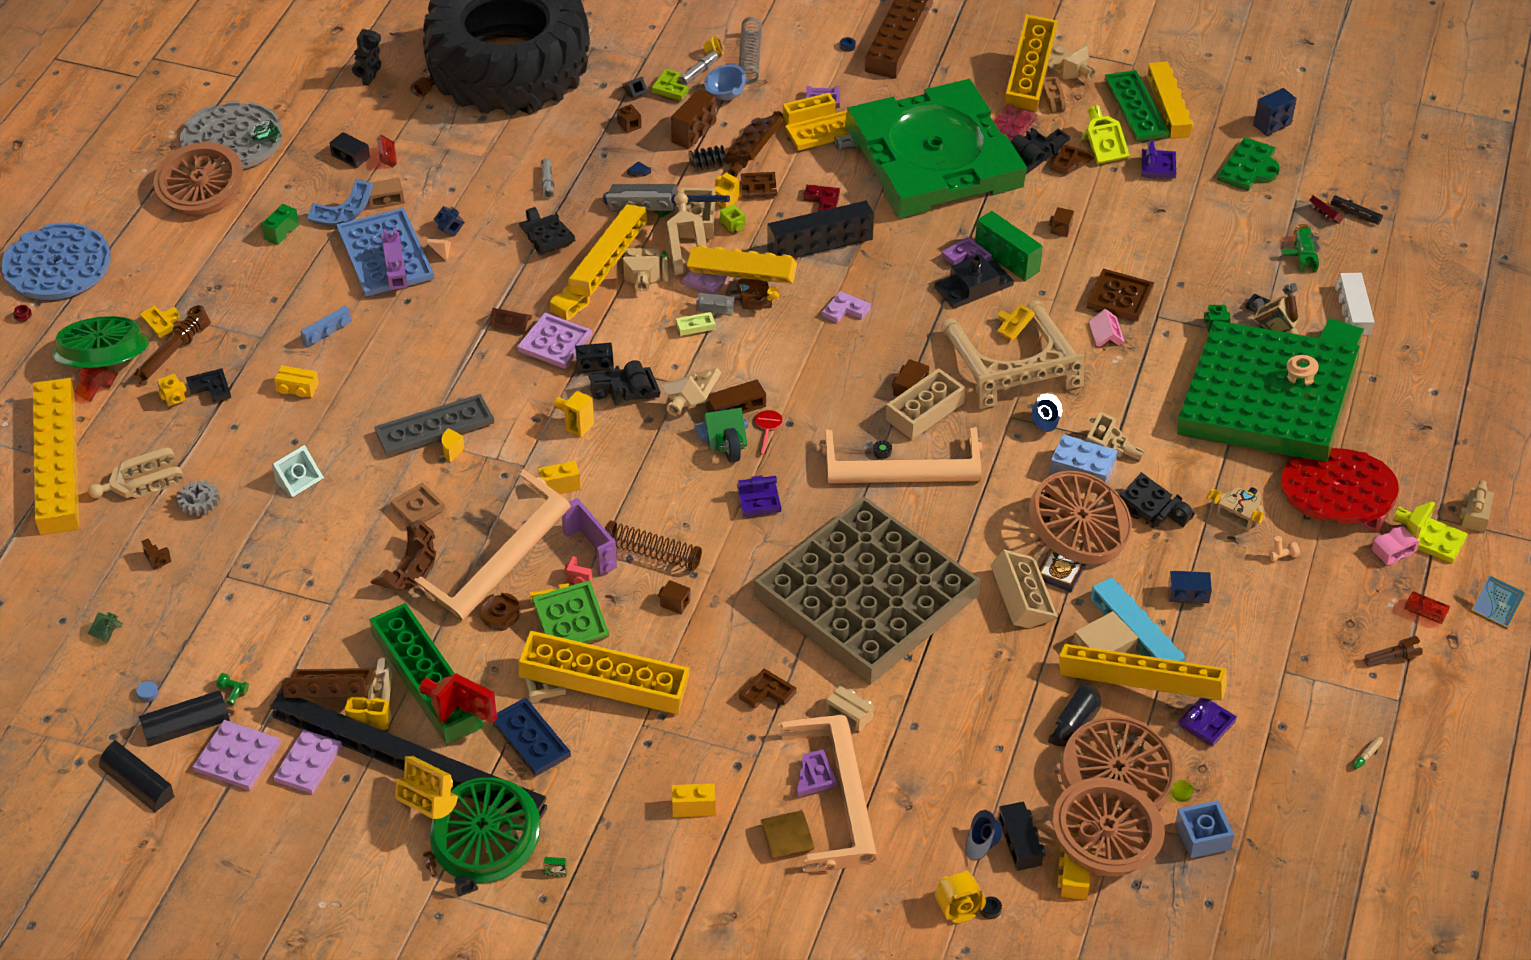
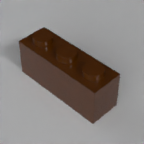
(747, 396)

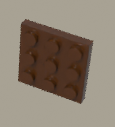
(1120, 294)

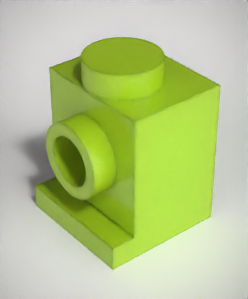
(736, 221)

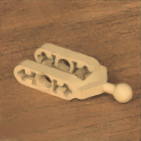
(683, 218)
(129, 489)

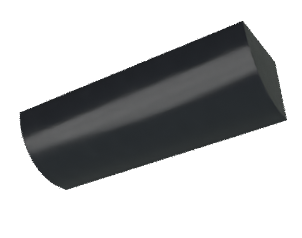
(184, 718)
(136, 776)

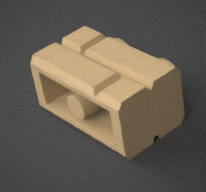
(848, 704)

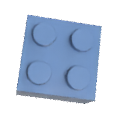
(1204, 829)

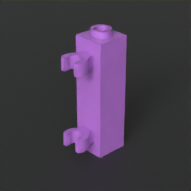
(394, 260)

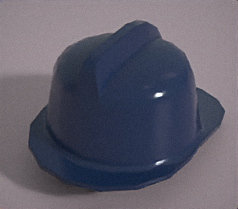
(1046, 412)
(983, 835)

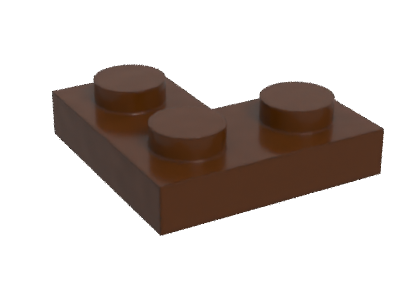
(766, 685)

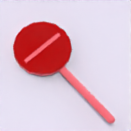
(768, 421)

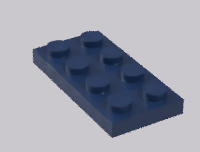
(531, 736)

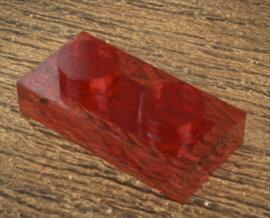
(386, 151)
(1427, 607)

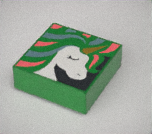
(555, 866)

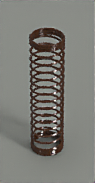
(693, 559)

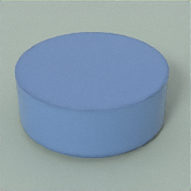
(147, 691)

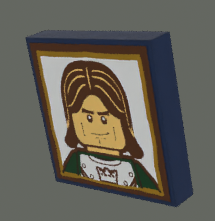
(1061, 571)

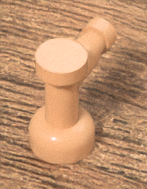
(1292, 550)

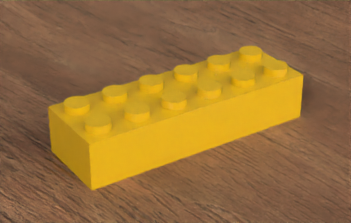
(1031, 62)

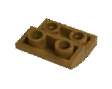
(787, 834)

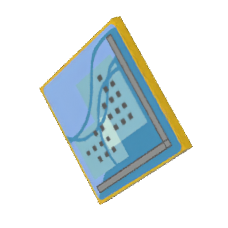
(1498, 601)

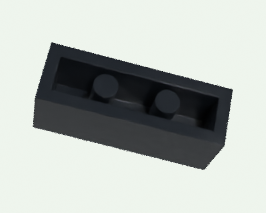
(1021, 836)

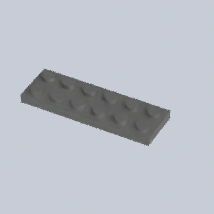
(431, 424)

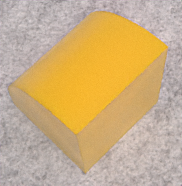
(452, 444)

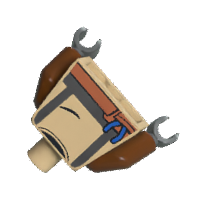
(1278, 314)

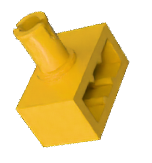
(577, 412)

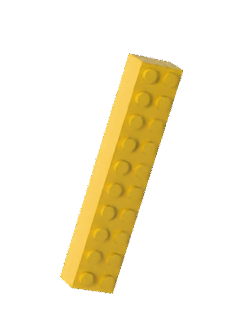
(55, 456)

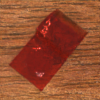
(94, 378)

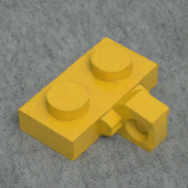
(160, 321)
(1014, 322)

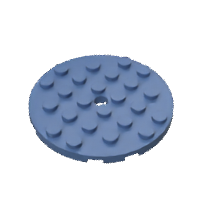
(81, 264)

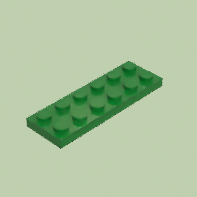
(1136, 105)

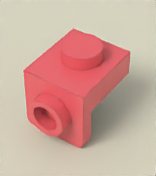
(577, 574)

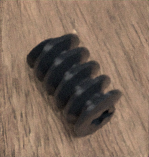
(707, 158)

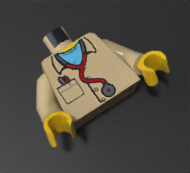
(1239, 506)

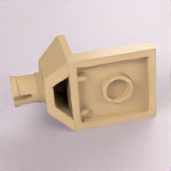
(1070, 64)
(641, 266)
(690, 389)

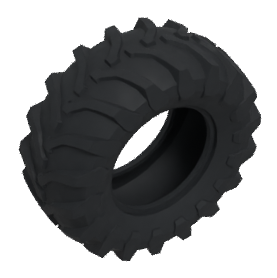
(505, 74)

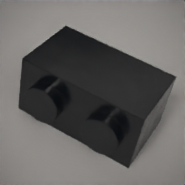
(349, 150)

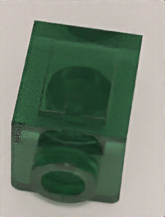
(264, 130)
(104, 626)

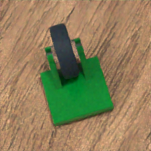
(727, 432)

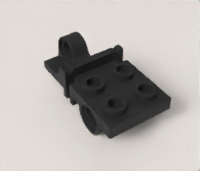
(367, 56)
(1036, 148)
(546, 232)
(630, 383)
(1154, 503)

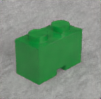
(279, 223)

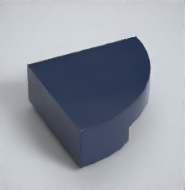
(639, 169)

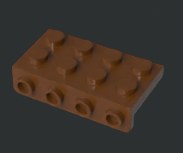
(328, 683)

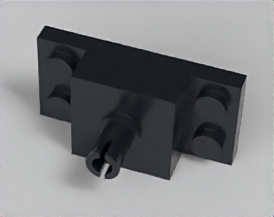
(973, 281)

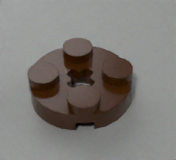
(503, 619)

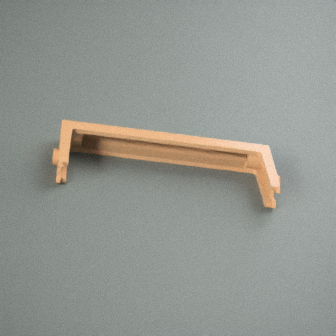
(903, 470)
(507, 556)
(857, 816)

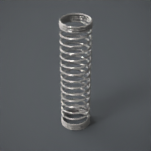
(751, 35)

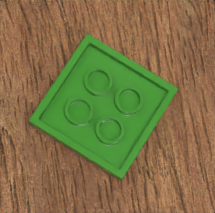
(571, 613)

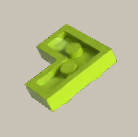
(667, 85)

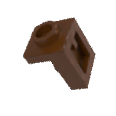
(154, 556)

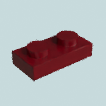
(1320, 206)

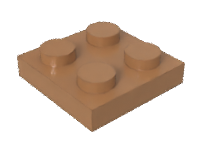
(418, 504)

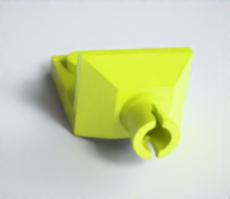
(1105, 137)
(1433, 536)

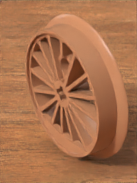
(201, 179)
(1107, 827)

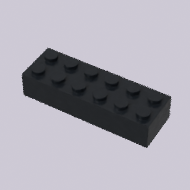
(821, 230)

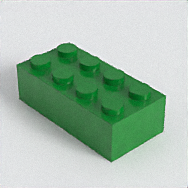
(1009, 245)

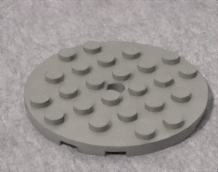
(232, 127)

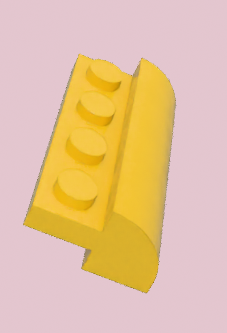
(425, 789)

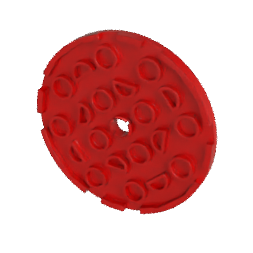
(1365, 490)

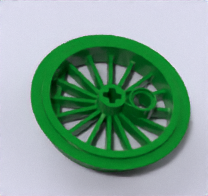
(99, 342)
(512, 861)

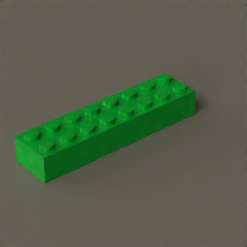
(414, 660)

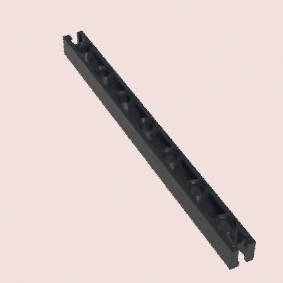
(383, 745)

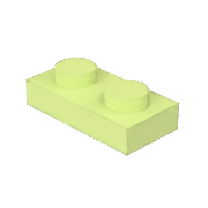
(695, 323)

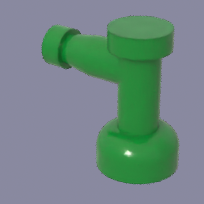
(224, 681)

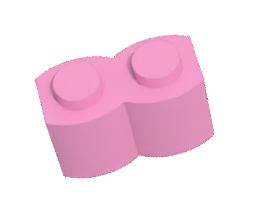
(1395, 545)

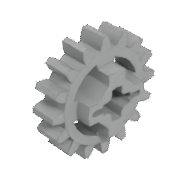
(198, 497)

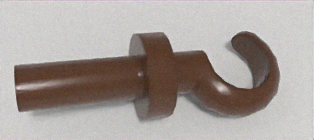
(431, 863)

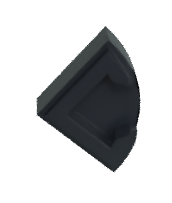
(464, 885)

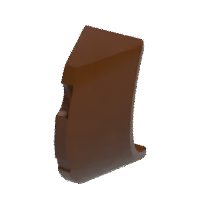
(416, 562)

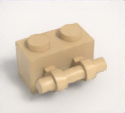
(1477, 508)

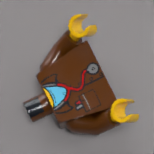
(754, 294)

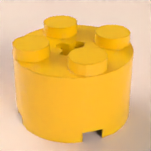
(959, 897)

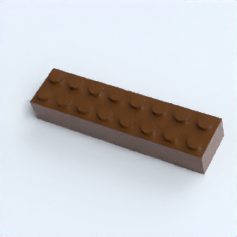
(896, 36)

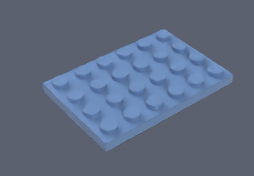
(365, 250)

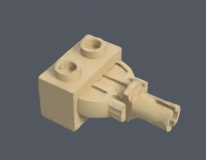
(1106, 434)

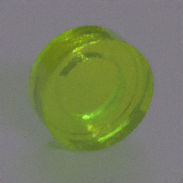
(1182, 791)

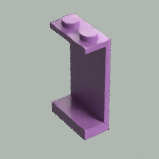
(580, 519)

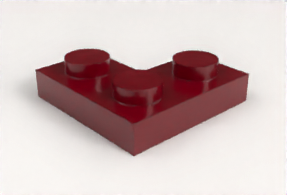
(825, 195)

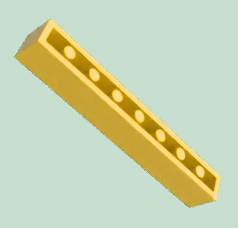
(607, 250)
(1143, 672)

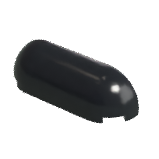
(1079, 711)

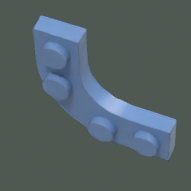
(347, 211)

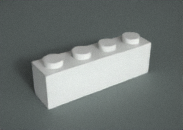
(1355, 301)

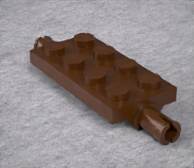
(752, 141)

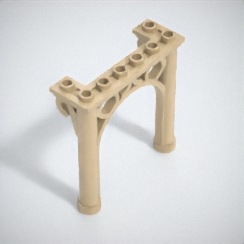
(1019, 372)

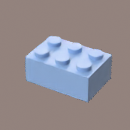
(1083, 456)

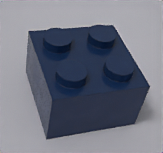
(1274, 111)

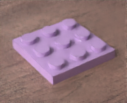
(554, 340)
(236, 755)

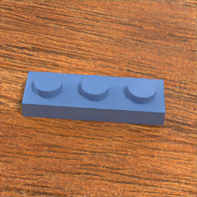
(326, 326)

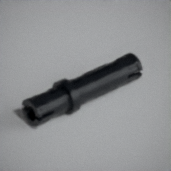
(1339, 202)

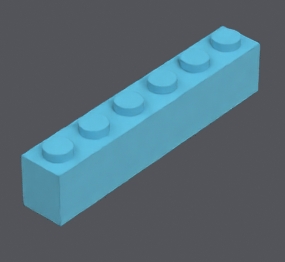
(1151, 640)

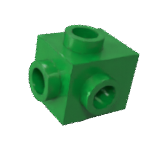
(1217, 313)

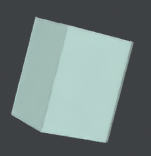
(296, 471)

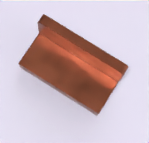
(509, 319)

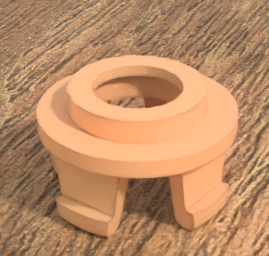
(1307, 373)

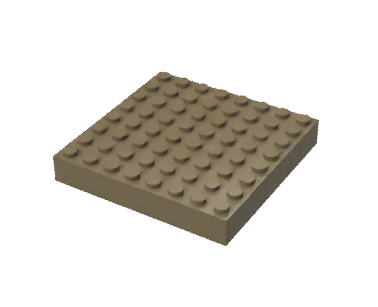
(867, 589)

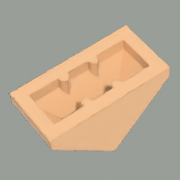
(440, 246)

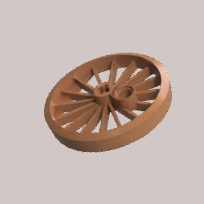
(1080, 518)
(1116, 767)

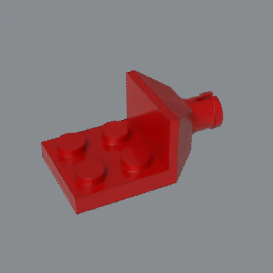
(460, 692)

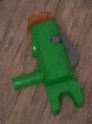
(1305, 248)

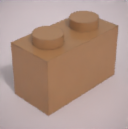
(386, 193)

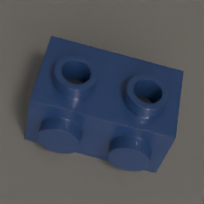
(1189, 587)

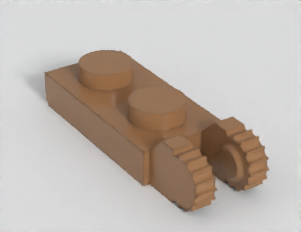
(1054, 93)

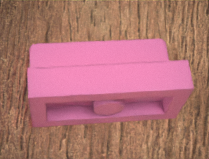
(1106, 328)

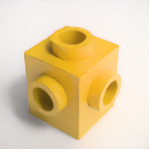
(171, 390)

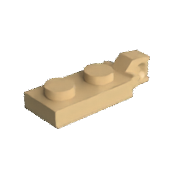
(382, 682)

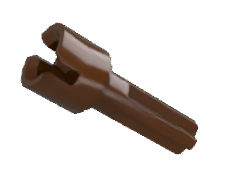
(422, 86)
(1404, 649)

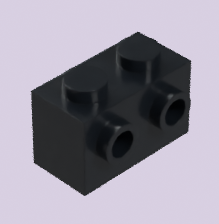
(594, 357)

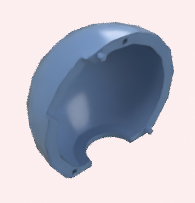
(726, 82)

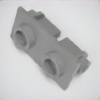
(715, 303)

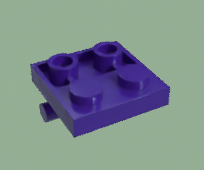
(1158, 162)
(758, 495)
(1207, 721)

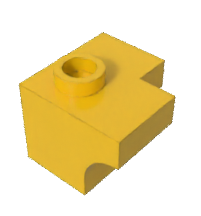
(729, 186)

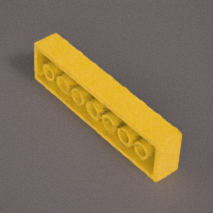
(603, 672)

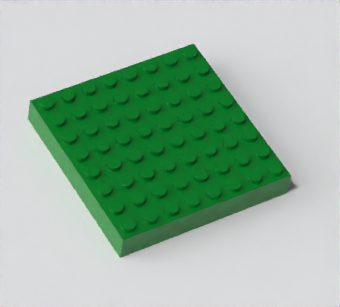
(1247, 401)

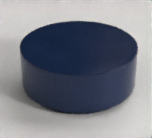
(847, 44)

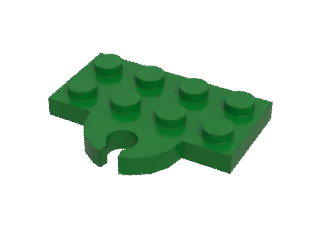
(1250, 164)

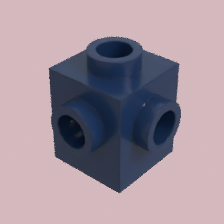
(449, 220)

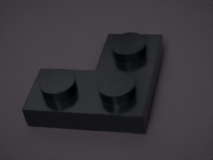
(212, 381)

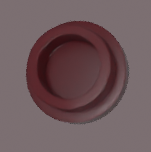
(22, 313)

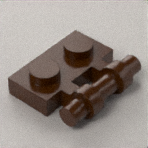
(760, 180)

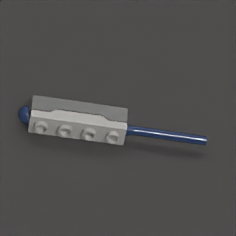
(652, 196)

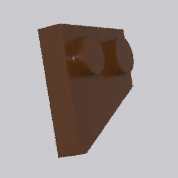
(1071, 158)

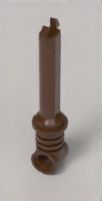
(183, 333)

